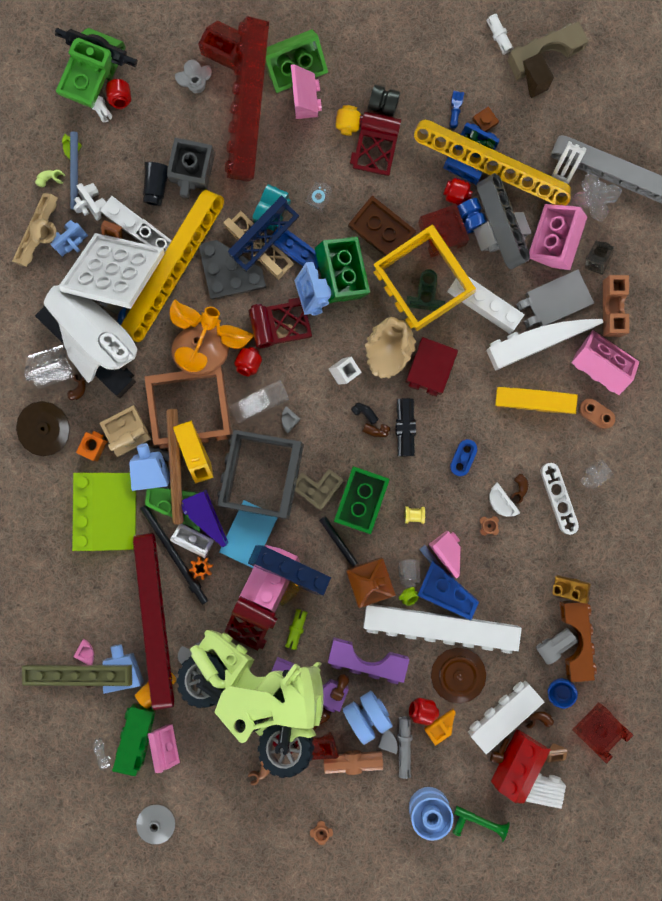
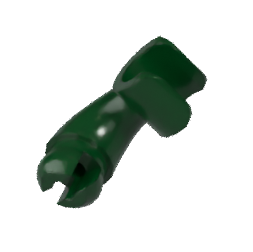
(488, 142)

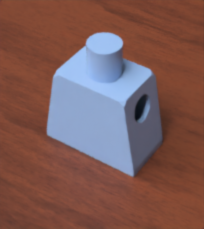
(148, 469)
(119, 658)

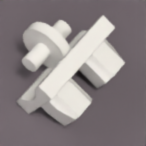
(87, 193)

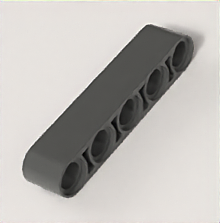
(503, 221)

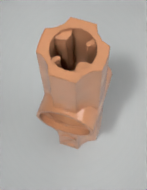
(354, 762)

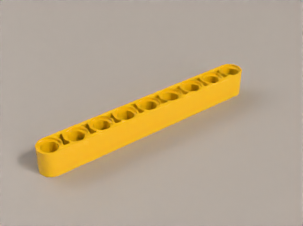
(487, 155)
(172, 264)

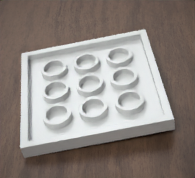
(112, 270)

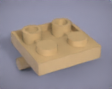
(125, 431)

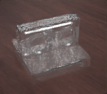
(48, 367)

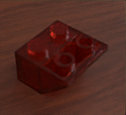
(220, 44)

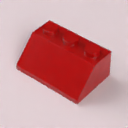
(520, 767)

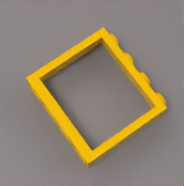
(432, 234)

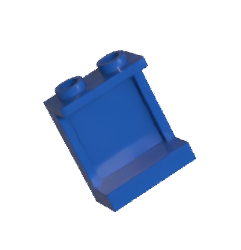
(461, 169)

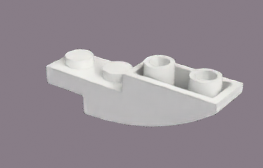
(134, 225)

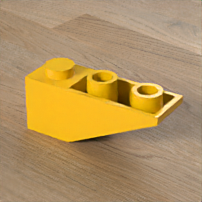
(193, 452)

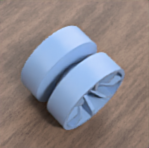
(372, 714)
(430, 813)

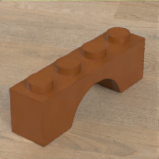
(580, 664)

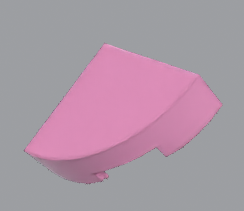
(85, 653)

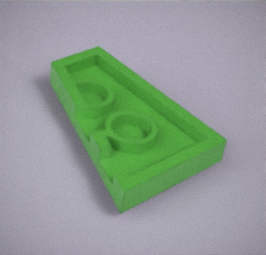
(160, 500)

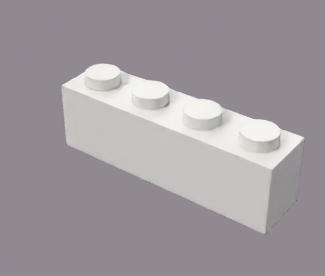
(489, 306)
(505, 716)

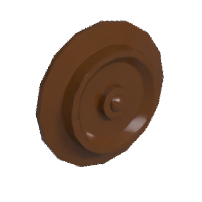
(458, 675)

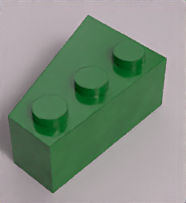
(134, 740)

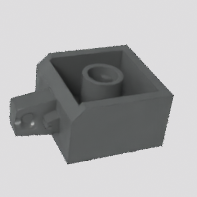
(185, 173)

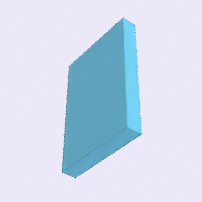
(246, 532)

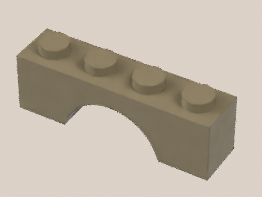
(568, 41)

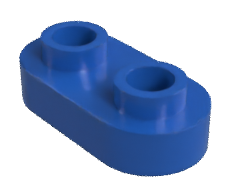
(465, 459)

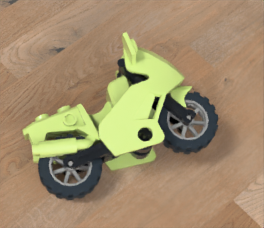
(288, 696)

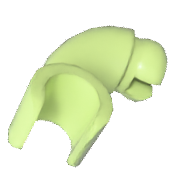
(44, 176)

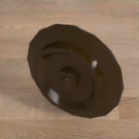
(43, 428)

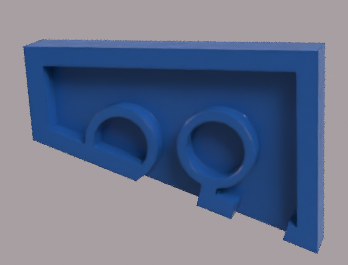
(446, 592)

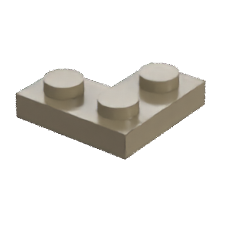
(318, 493)

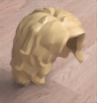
(389, 347)

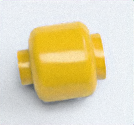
(348, 120)

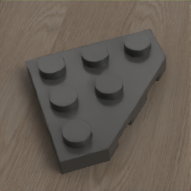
(225, 275)

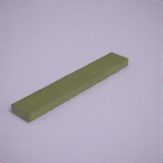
(77, 675)

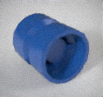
(471, 214)

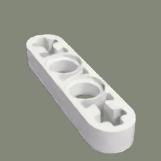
(562, 497)

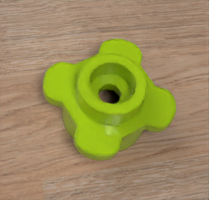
(409, 596)

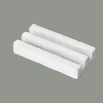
(575, 148)

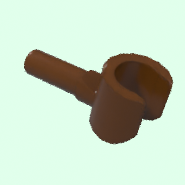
(497, 757)

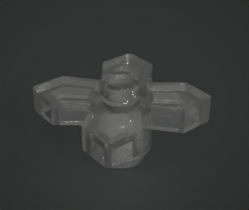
(595, 196)

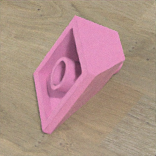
(448, 551)

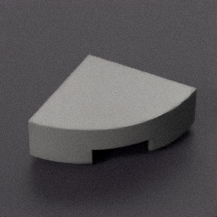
(289, 419)
(388, 742)

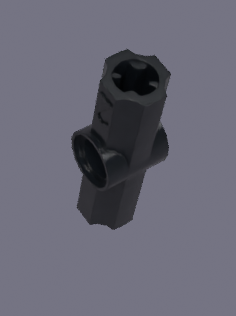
(405, 427)

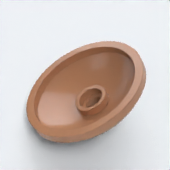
(211, 347)

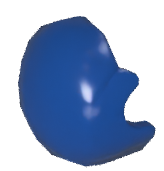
(562, 693)

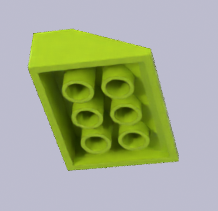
(103, 512)

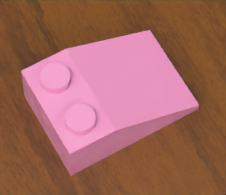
(305, 93)

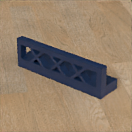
(258, 228)

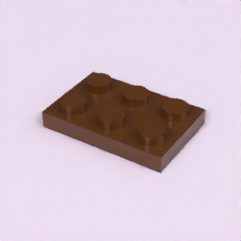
(381, 227)

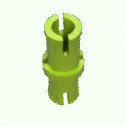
(296, 629)

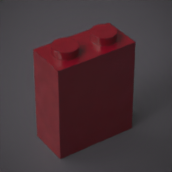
(431, 367)

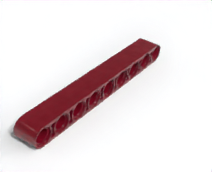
(153, 621)

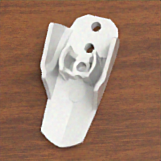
(89, 333)

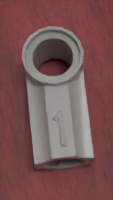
(554, 647)

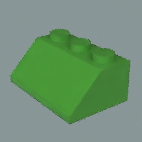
(300, 50)

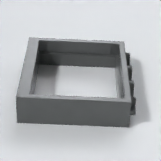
(232, 458)

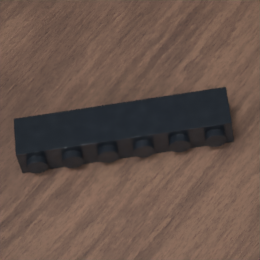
(116, 380)

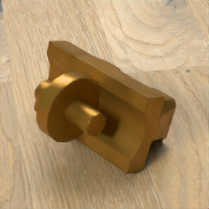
(571, 589)

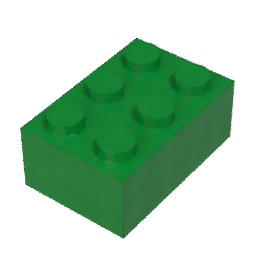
(343, 268)
(361, 500)

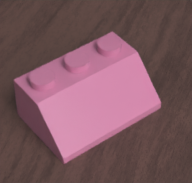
(558, 236)
(606, 363)
(265, 587)

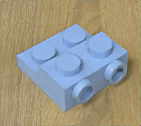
(311, 290)

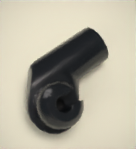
(366, 410)

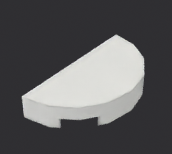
(501, 502)

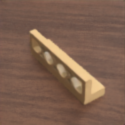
(264, 259)

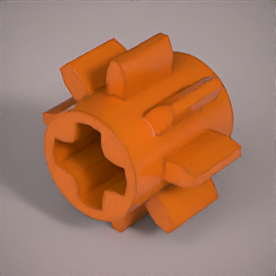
(207, 566)

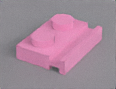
(163, 748)

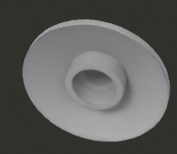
(155, 815)

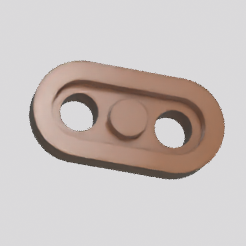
(597, 414)

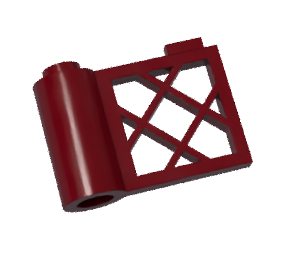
(381, 128)
(264, 327)
(252, 616)

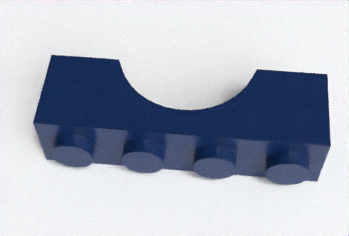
(289, 569)

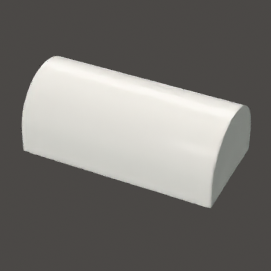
(192, 540)

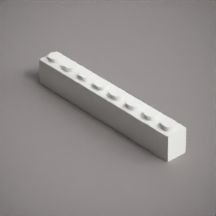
(442, 627)

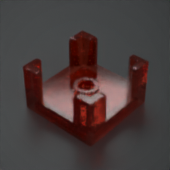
(449, 226)
(601, 731)

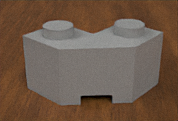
(486, 237)

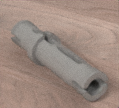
(404, 747)

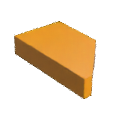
(441, 727)

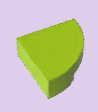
(66, 145)

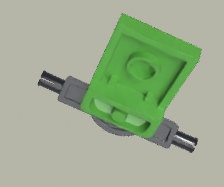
(90, 63)

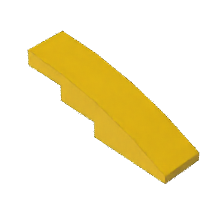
(536, 400)

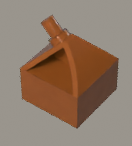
(370, 582)

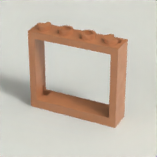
(182, 376)

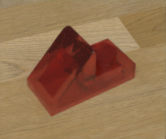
(324, 747)

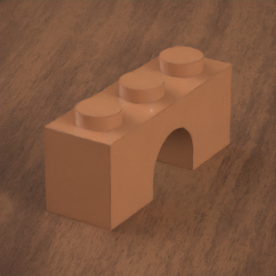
(614, 295)

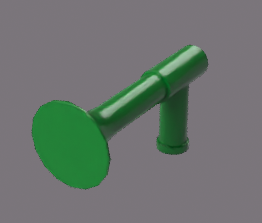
(464, 815)

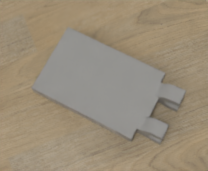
(556, 299)

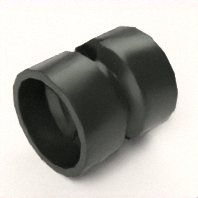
(383, 100)

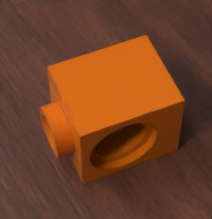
(84, 449)

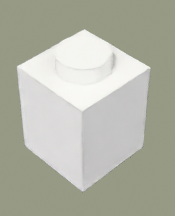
(344, 370)

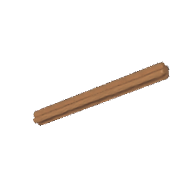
(175, 467)

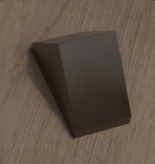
(537, 75)

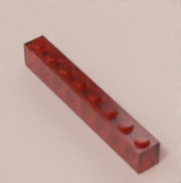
(247, 99)

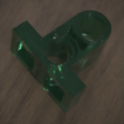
(425, 289)

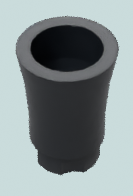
(154, 183)

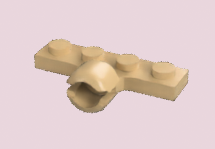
(38, 230)

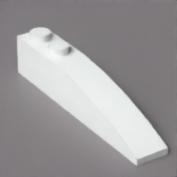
(535, 340)

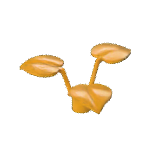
(185, 317)

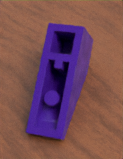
(202, 513)

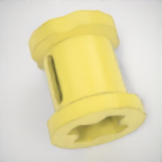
(414, 515)

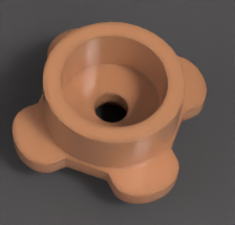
(484, 525)
(315, 833)

